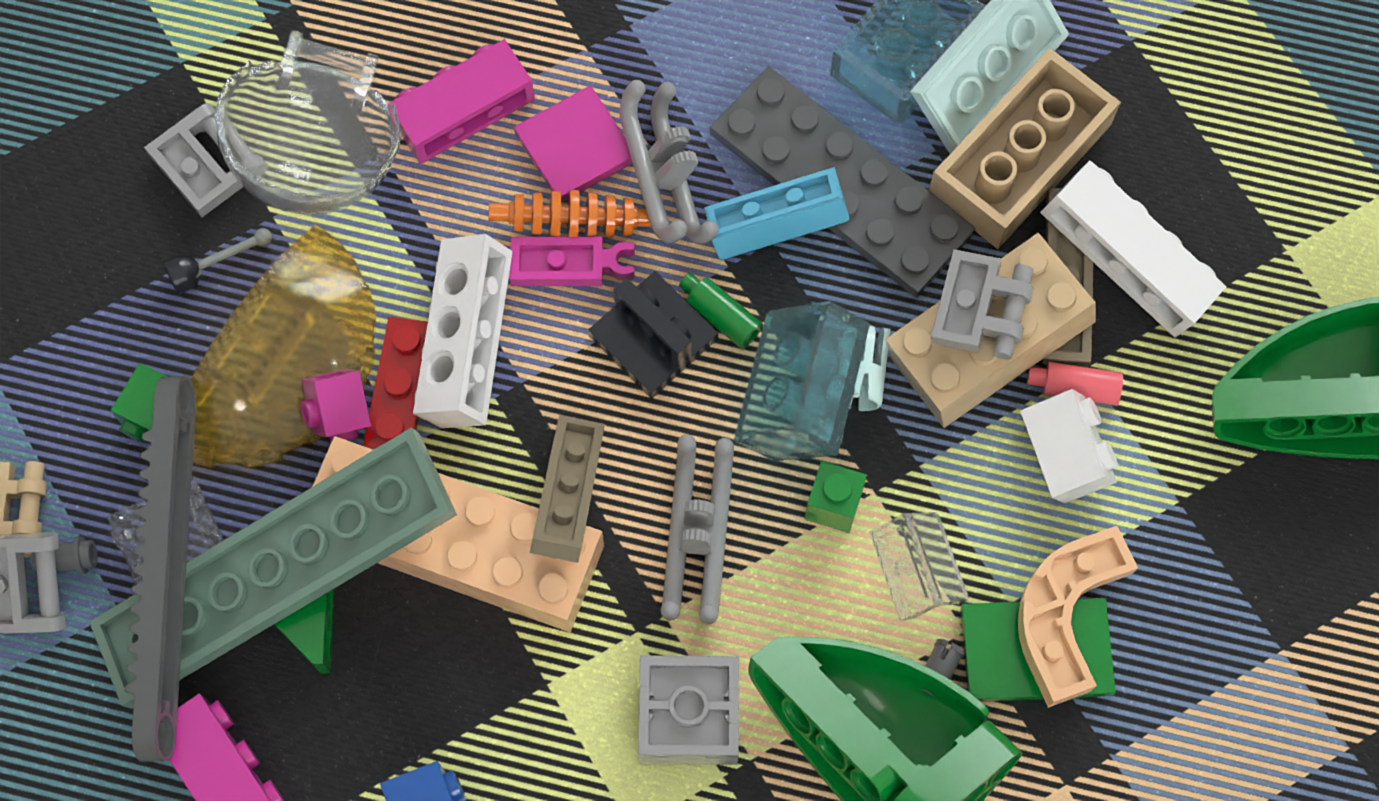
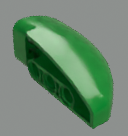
(1308, 387)
(873, 729)

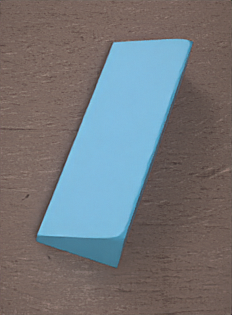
(778, 213)

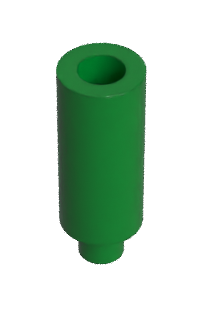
(721, 310)

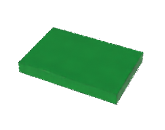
(996, 660)

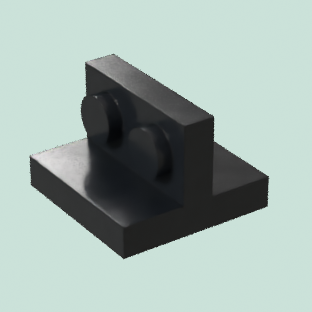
(652, 333)

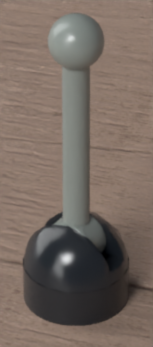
(186, 271)

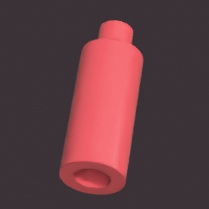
(1098, 384)

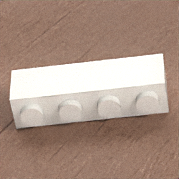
(1133, 249)

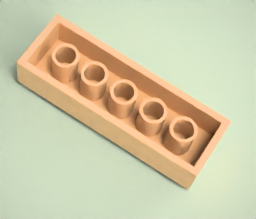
(488, 551)

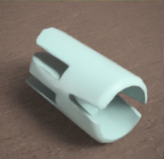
(871, 376)

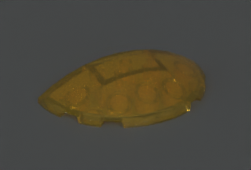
(294, 324)

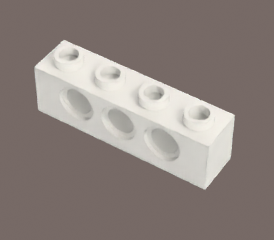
(463, 332)

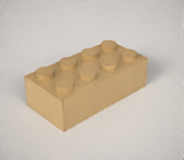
(1024, 147)
(959, 379)

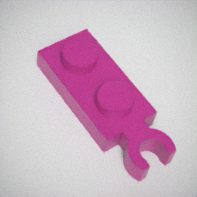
(567, 261)

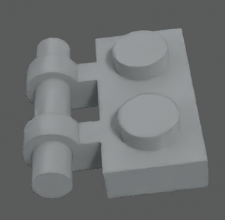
(967, 302)

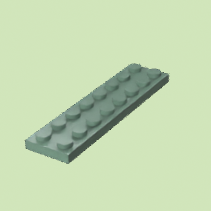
(292, 556)

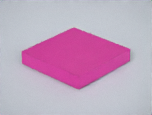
(574, 143)

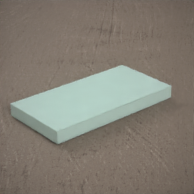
(986, 64)

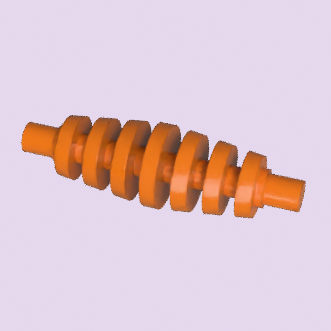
(556, 214)

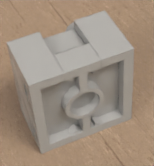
(689, 710)

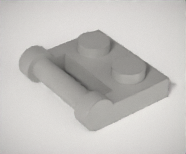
(190, 165)
(13, 590)

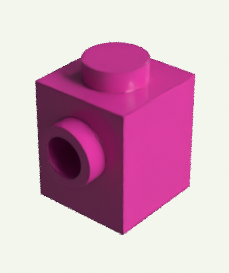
(335, 404)

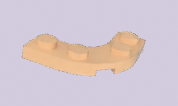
(1048, 608)

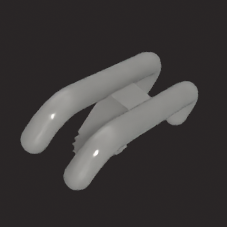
(663, 165)
(698, 529)

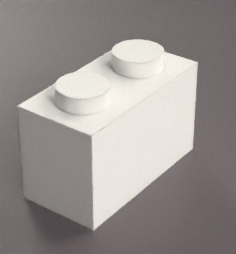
(1070, 445)

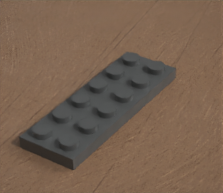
(890, 214)

